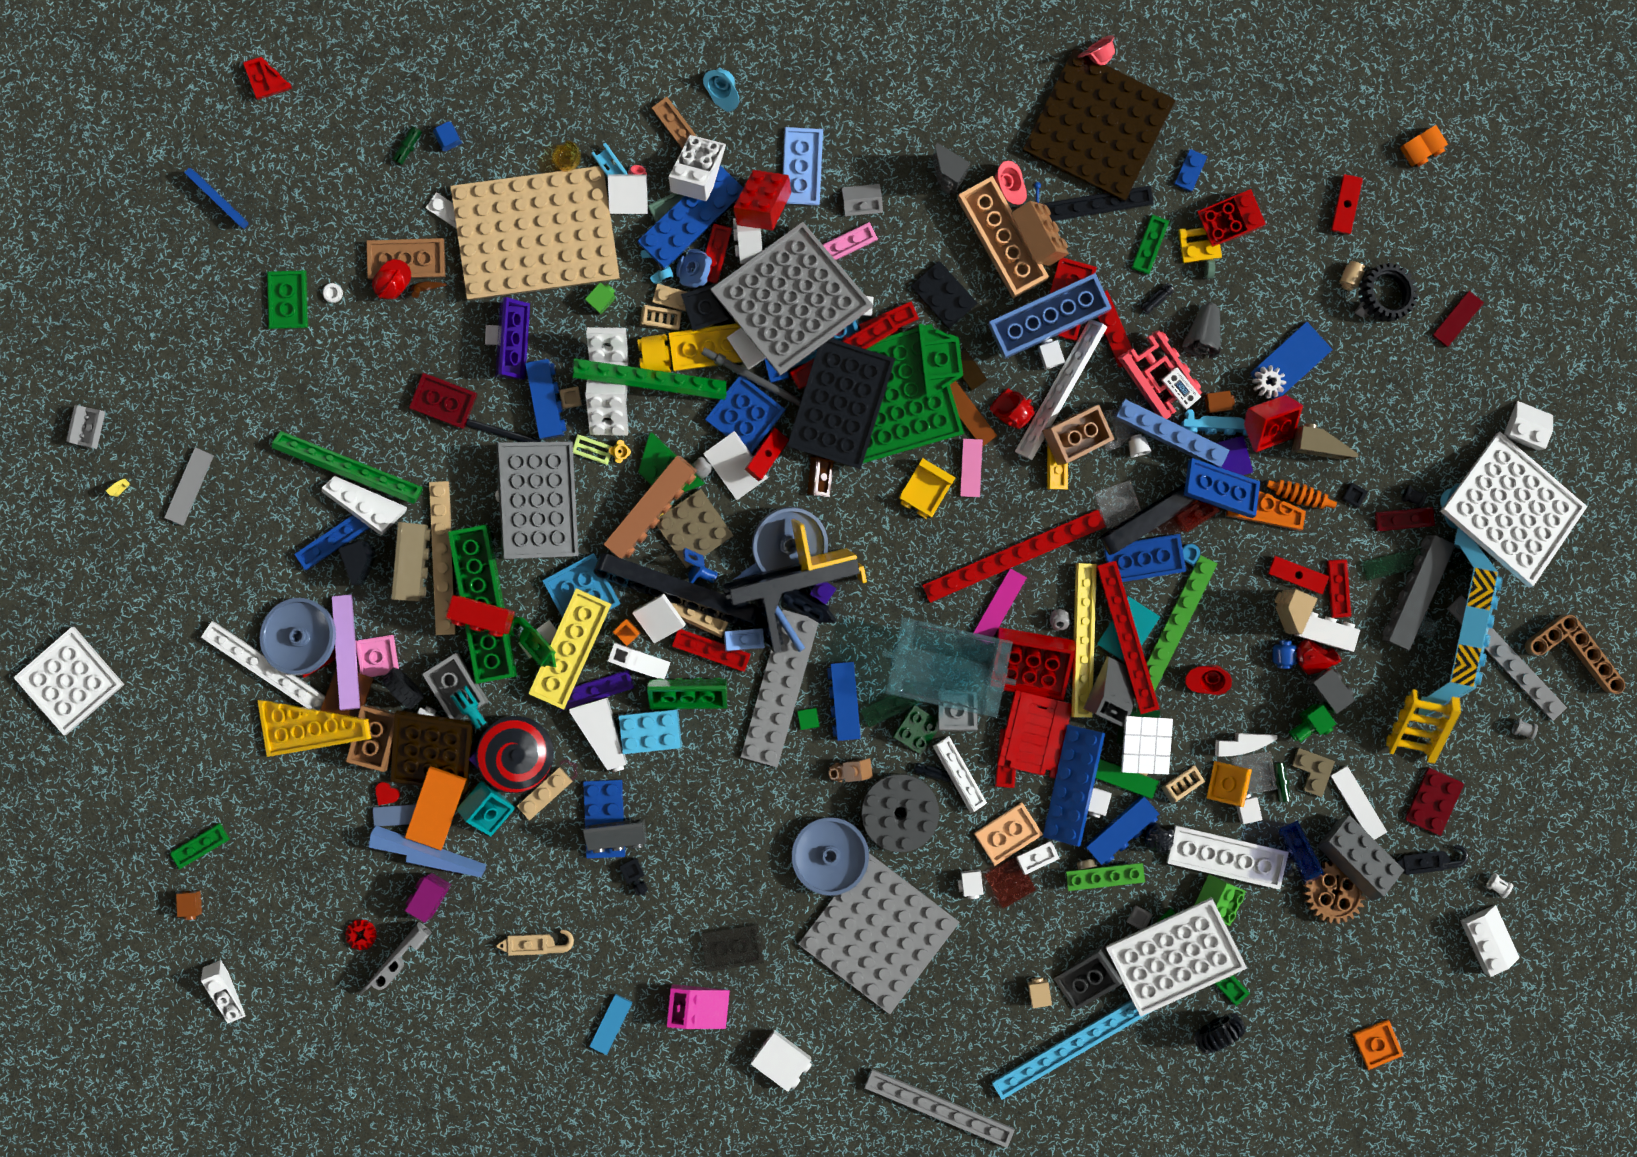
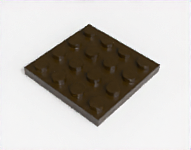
(428, 742)

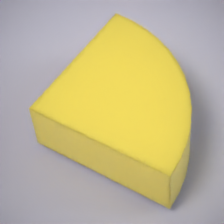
(117, 488)

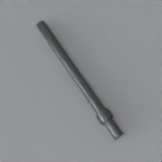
(721, 360)

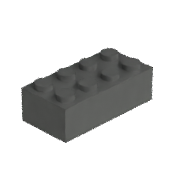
(1360, 858)

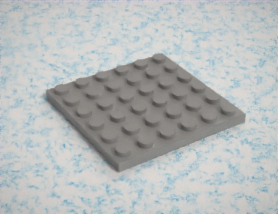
(791, 298)
(879, 935)

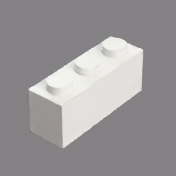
(1331, 633)

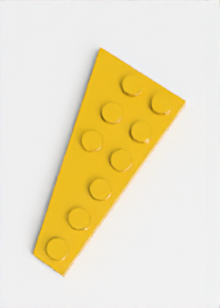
(299, 728)

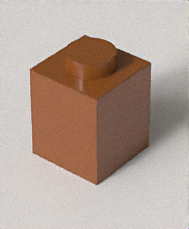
(1219, 402)
(189, 904)

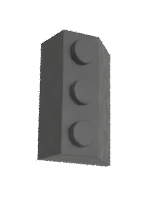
(949, 169)
(615, 835)

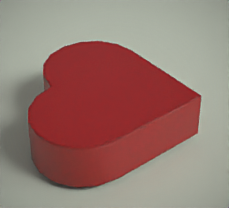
(386, 794)

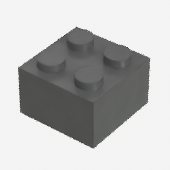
(1330, 690)

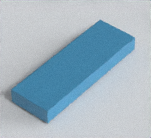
(611, 1024)

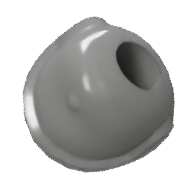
(703, 467)
(1059, 619)

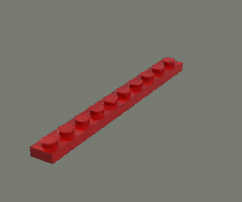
(1013, 556)

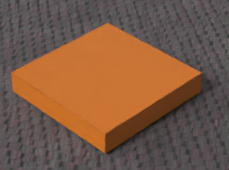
(1378, 1044)

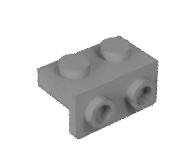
(85, 426)

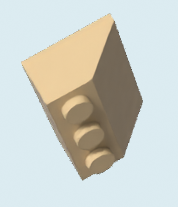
(1294, 610)

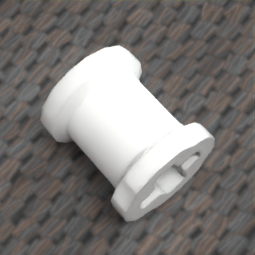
(1499, 885)

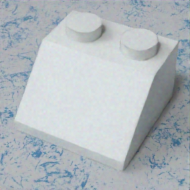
(1529, 426)

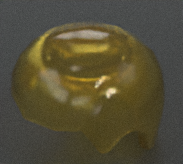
(567, 149)

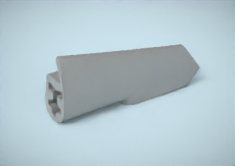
(415, 939)

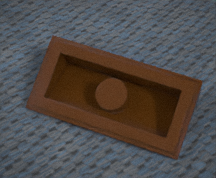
(820, 477)

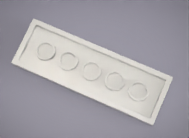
(1227, 857)

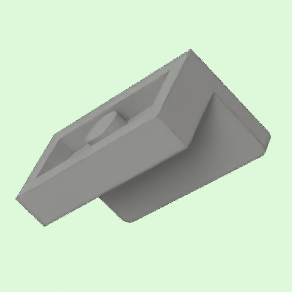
(862, 200)

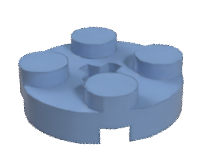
(696, 259)

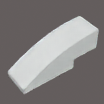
(1243, 744)

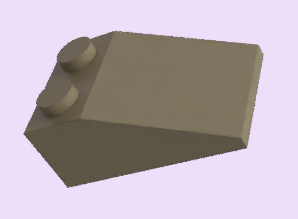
(1318, 442)

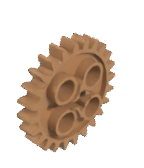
(1351, 896)

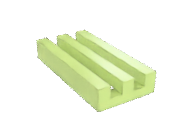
(577, 444)

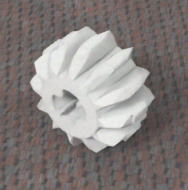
(1267, 374)

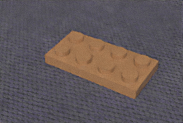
(423, 256)

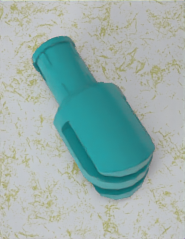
(470, 710)

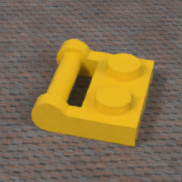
(1197, 250)

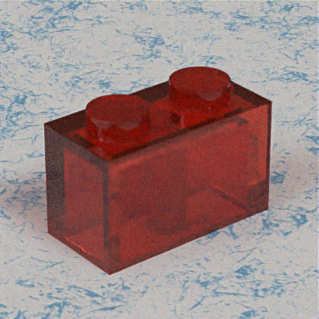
(1195, 515)

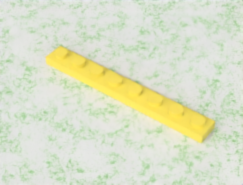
(1084, 637)

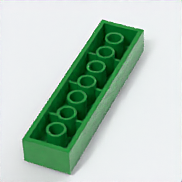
(479, 580)

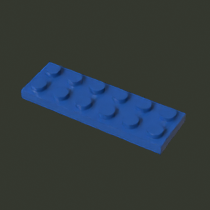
(689, 220)
(1073, 785)

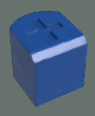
(447, 136)

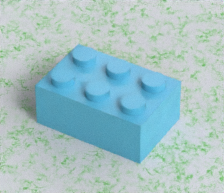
(650, 731)

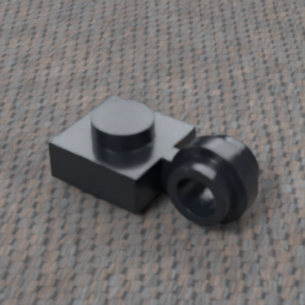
(632, 872)

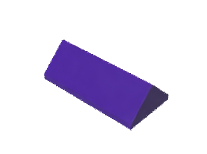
(512, 339)

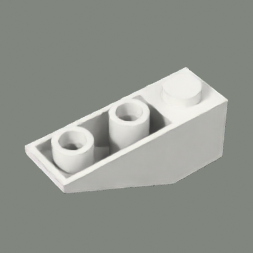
(638, 661)
(222, 991)

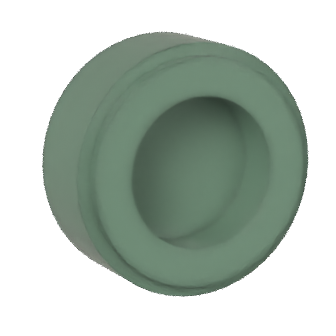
(1209, 269)

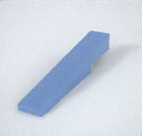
(424, 855)

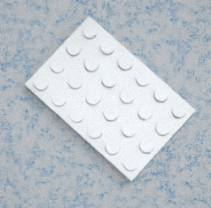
(1176, 957)

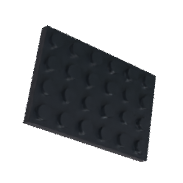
(841, 402)

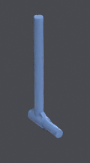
(782, 619)

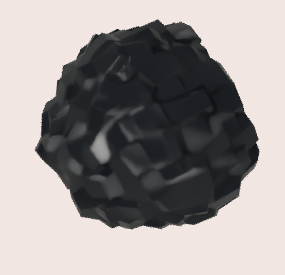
(1158, 839)

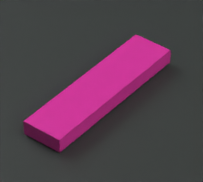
(1000, 603)

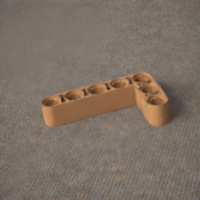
(1581, 649)

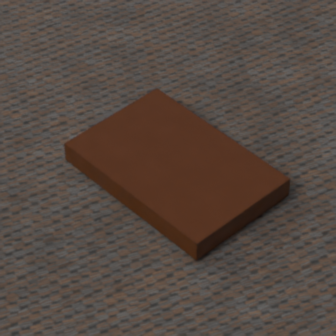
(331, 700)

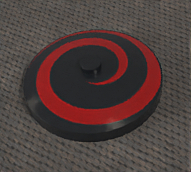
(514, 754)

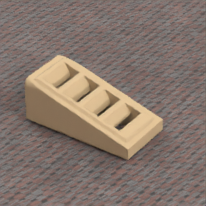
(643, 320)
(1170, 793)

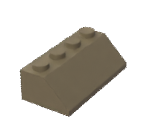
(410, 562)

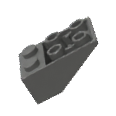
(1112, 693)

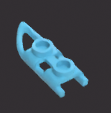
(605, 158)

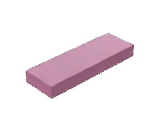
(851, 241)
(971, 467)

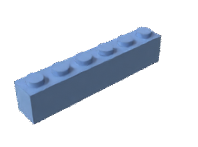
(1171, 434)

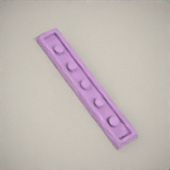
(346, 653)

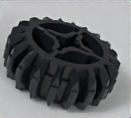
(1219, 1033)

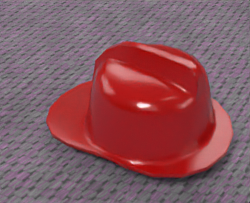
(391, 279)
(1209, 680)

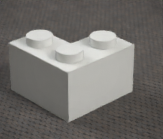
(748, 242)

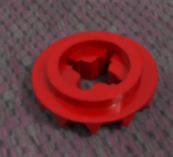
(369, 933)

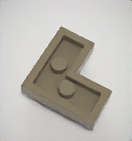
(1318, 768)

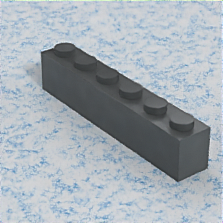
(1418, 592)

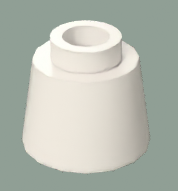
(1138, 446)

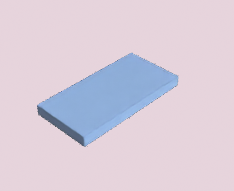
(803, 164)

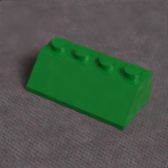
(687, 693)

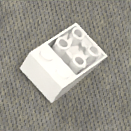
(696, 168)

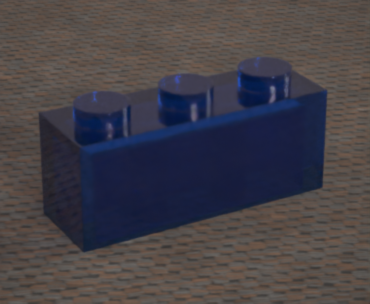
(1301, 852)

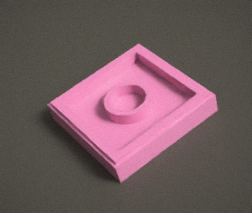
(376, 655)

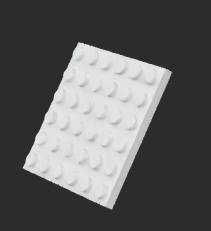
(1514, 509)

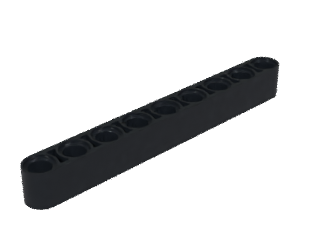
(676, 590)

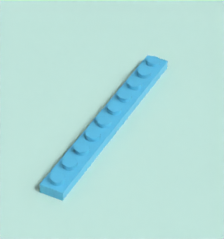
(1066, 1049)

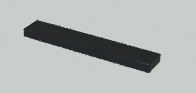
(1098, 204)

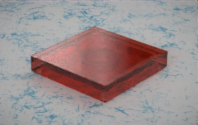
(1009, 882)

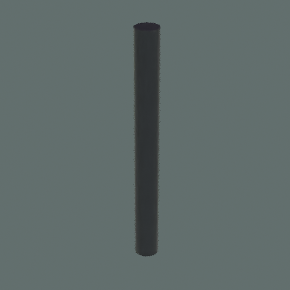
(501, 432)

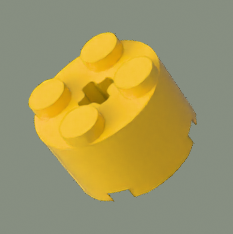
(655, 353)

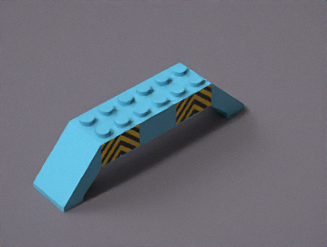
(1475, 625)

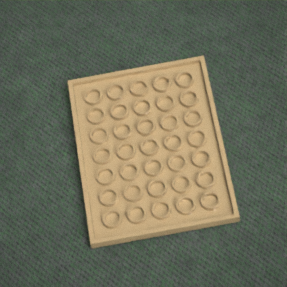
(535, 232)

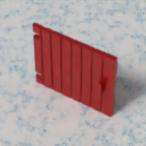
(1034, 734)

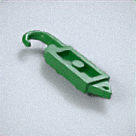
(534, 643)

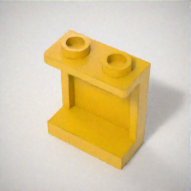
(926, 489)

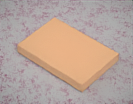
(1008, 833)

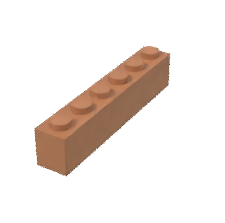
(650, 507)

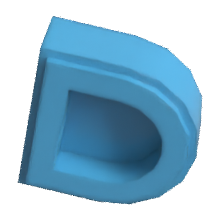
(1191, 554)

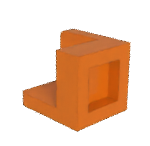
(626, 632)

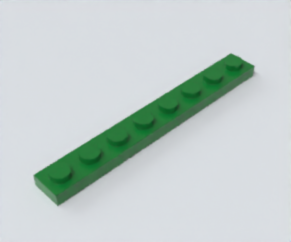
(649, 379)
(347, 467)

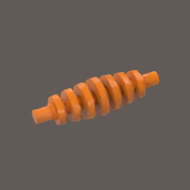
(1301, 494)

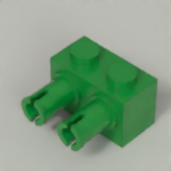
(1314, 721)

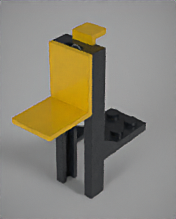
(769, 585)

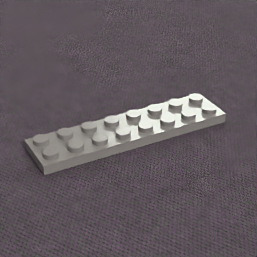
(779, 693)

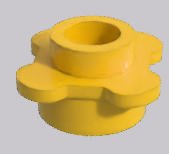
(625, 451)

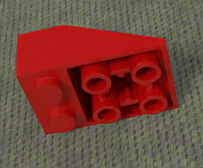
(1231, 218)

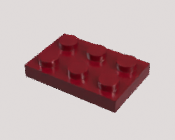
(443, 400)
(1434, 801)

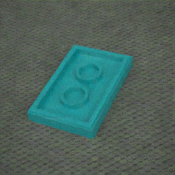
(1144, 623)

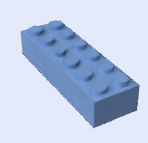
(1049, 316)

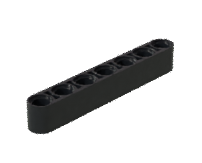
(1146, 520)

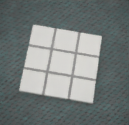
(1146, 745)

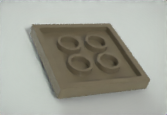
(694, 526)

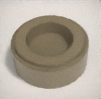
(1086, 864)

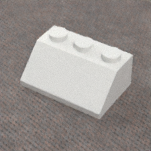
(1490, 941)

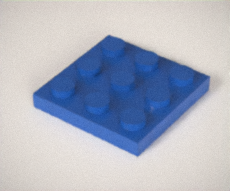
(746, 412)

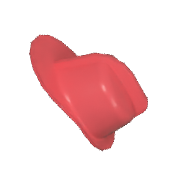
(1101, 51)
(1011, 183)

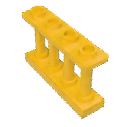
(1437, 737)

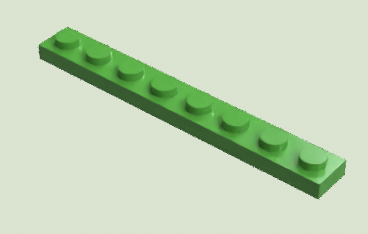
(1179, 618)

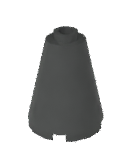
(1204, 333)

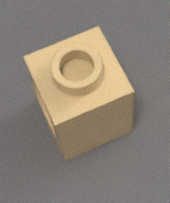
(1039, 992)

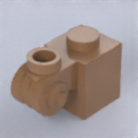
(851, 771)

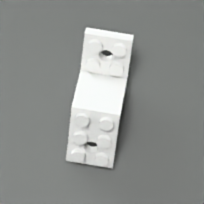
(604, 398)

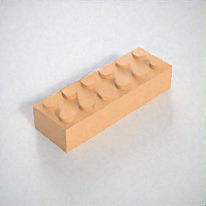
(1001, 237)

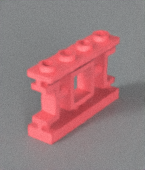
(1147, 384)

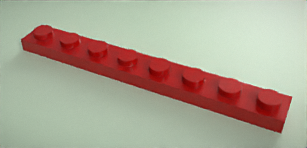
(1128, 637)

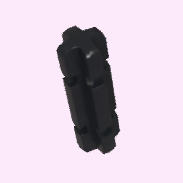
(1157, 298)
(932, 772)

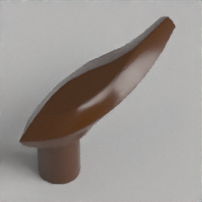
(425, 286)

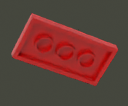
(1067, 273)

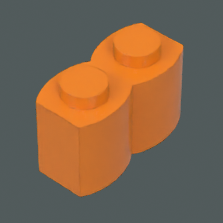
(1426, 144)

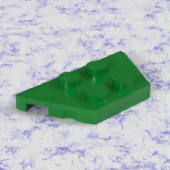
(940, 359)
(656, 459)

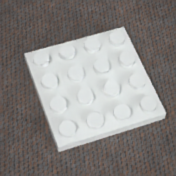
(69, 681)

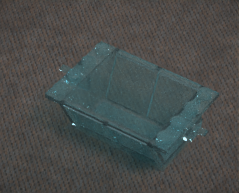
(949, 667)

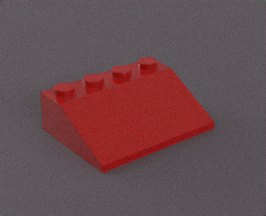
(1038, 663)

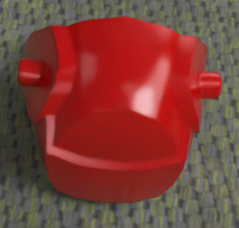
(1012, 408)
(1315, 658)

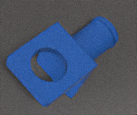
(698, 568)

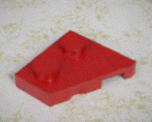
(265, 79)

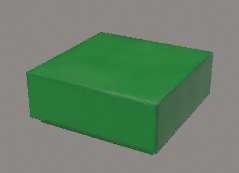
(808, 718)

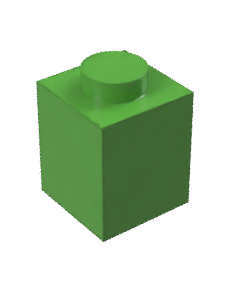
(601, 297)

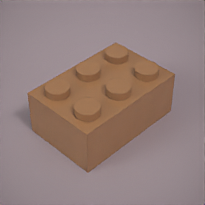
(1040, 233)
(1078, 435)
(377, 751)

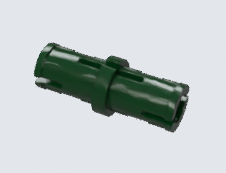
(407, 145)
(1281, 782)

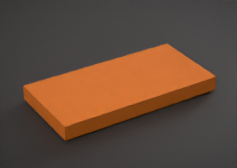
(435, 808)

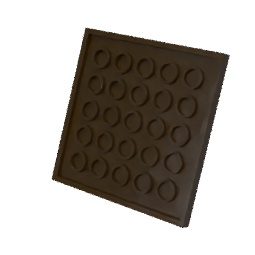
(1099, 125)

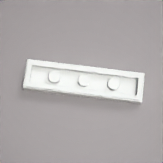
(959, 774)
(1358, 802)

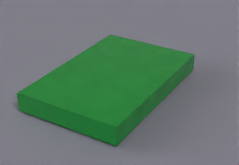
(287, 299)

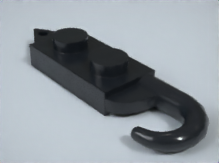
(808, 606)
(1431, 861)

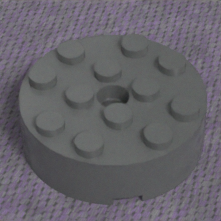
(903, 832)

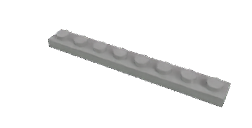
(1515, 667)
(939, 1108)

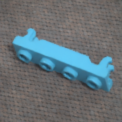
(1212, 424)

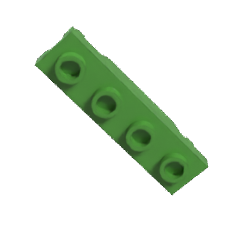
(1105, 876)

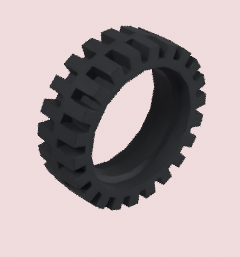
(1403, 281)

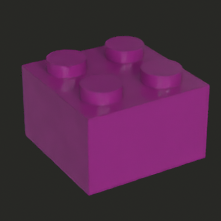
(428, 897)

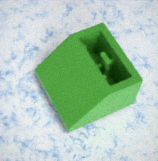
(1225, 896)

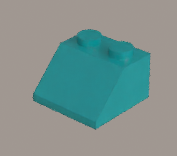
(485, 808)

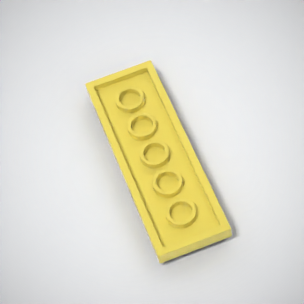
(572, 647)

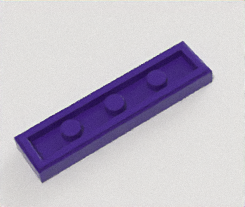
(599, 689)

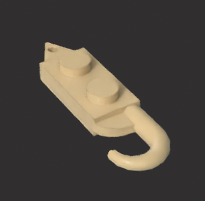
(534, 944)

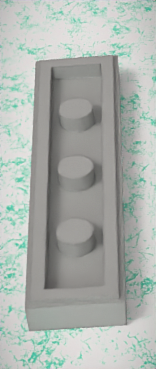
(189, 486)

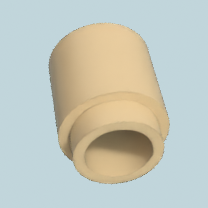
(1352, 275)

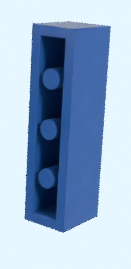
(544, 399)
(845, 701)
(1122, 830)

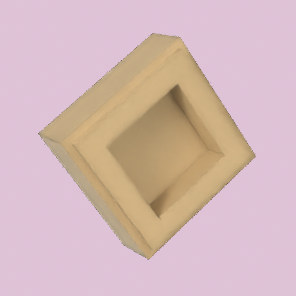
(570, 397)

